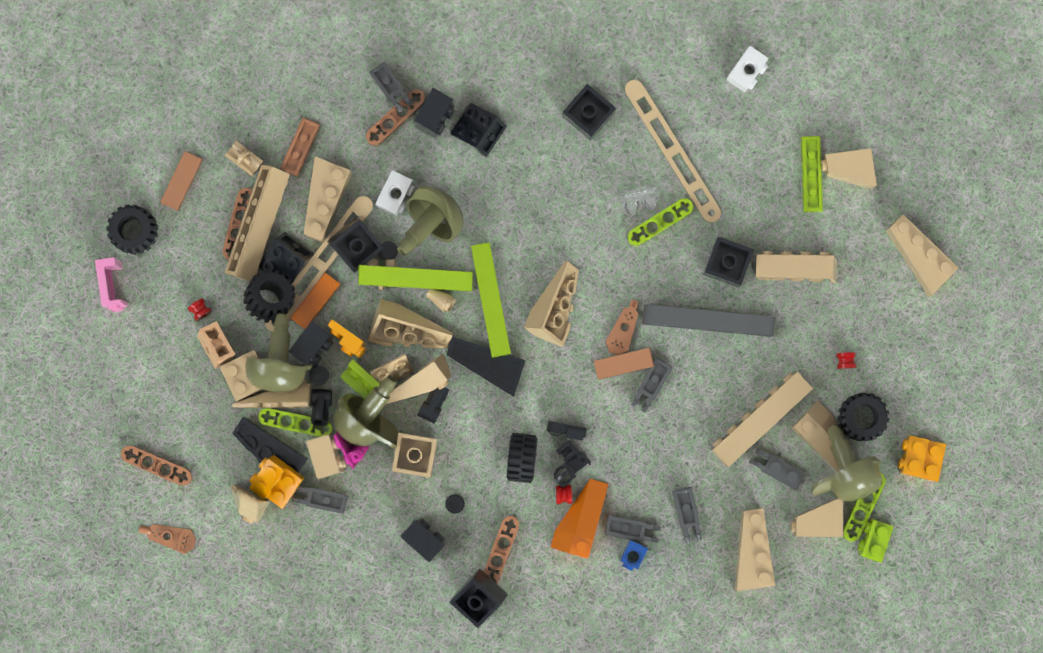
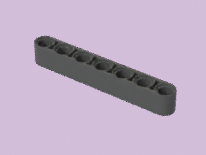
(708, 320)

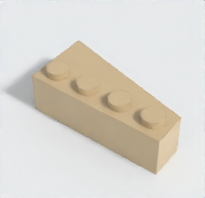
(923, 257)
(754, 558)

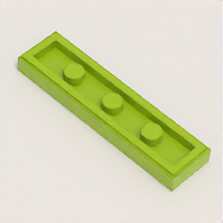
(811, 173)

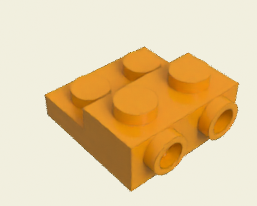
(350, 343)
(921, 458)
(275, 481)

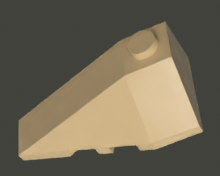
(551, 312)
(400, 325)
(425, 380)
(293, 399)
(813, 430)
(248, 504)

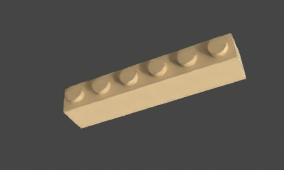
(257, 223)
(764, 417)

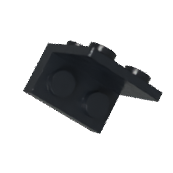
(479, 129)
(286, 256)

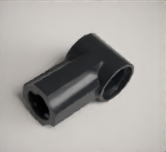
(320, 401)
(432, 406)

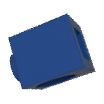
(633, 546)

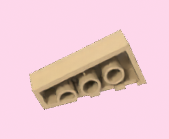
(325, 195)
(796, 267)

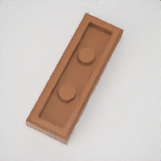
(300, 147)
(181, 181)
(624, 363)

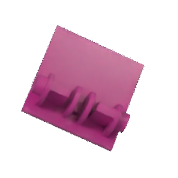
(352, 452)

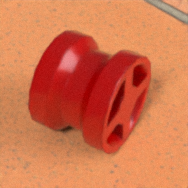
(199, 309)
(846, 360)
(563, 494)

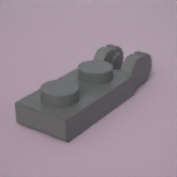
(389, 85)
(652, 383)
(779, 470)
(323, 499)
(687, 512)
(629, 529)

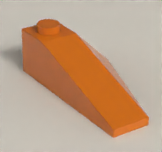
(579, 525)

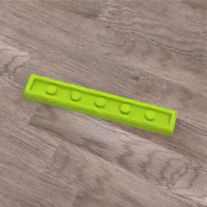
(414, 278)
(490, 300)

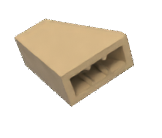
(851, 167)
(820, 521)

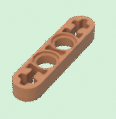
(398, 120)
(234, 222)
(156, 466)
(503, 553)

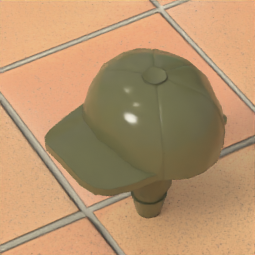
(434, 215)
(275, 372)
(360, 419)
(855, 477)

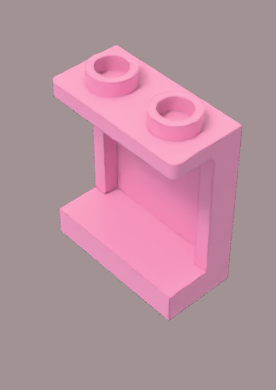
(106, 285)

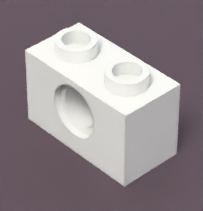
(750, 58)
(395, 182)

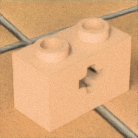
(215, 345)

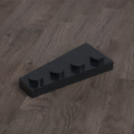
(500, 371)
(265, 445)

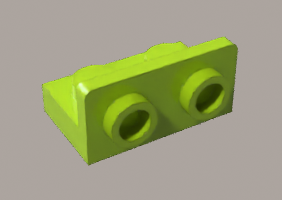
(359, 379)
(875, 540)

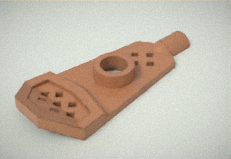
(621, 336)
(176, 539)

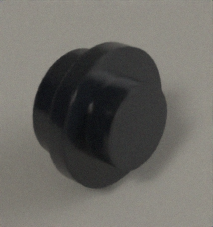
(389, 251)
(319, 375)
(454, 503)

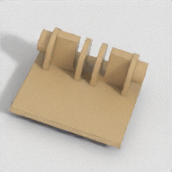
(396, 368)

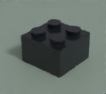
(588, 112)
(434, 113)
(355, 244)
(728, 262)
(311, 345)
(423, 539)
(478, 598)

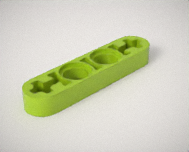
(658, 220)
(295, 425)
(866, 508)

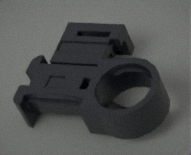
(571, 431)
(574, 461)

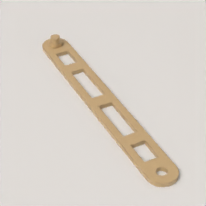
(635, 90)
(362, 207)

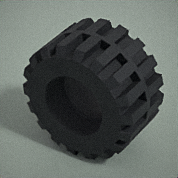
(120, 218)
(277, 284)
(879, 412)
(521, 457)

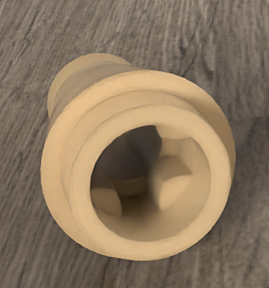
(442, 300)

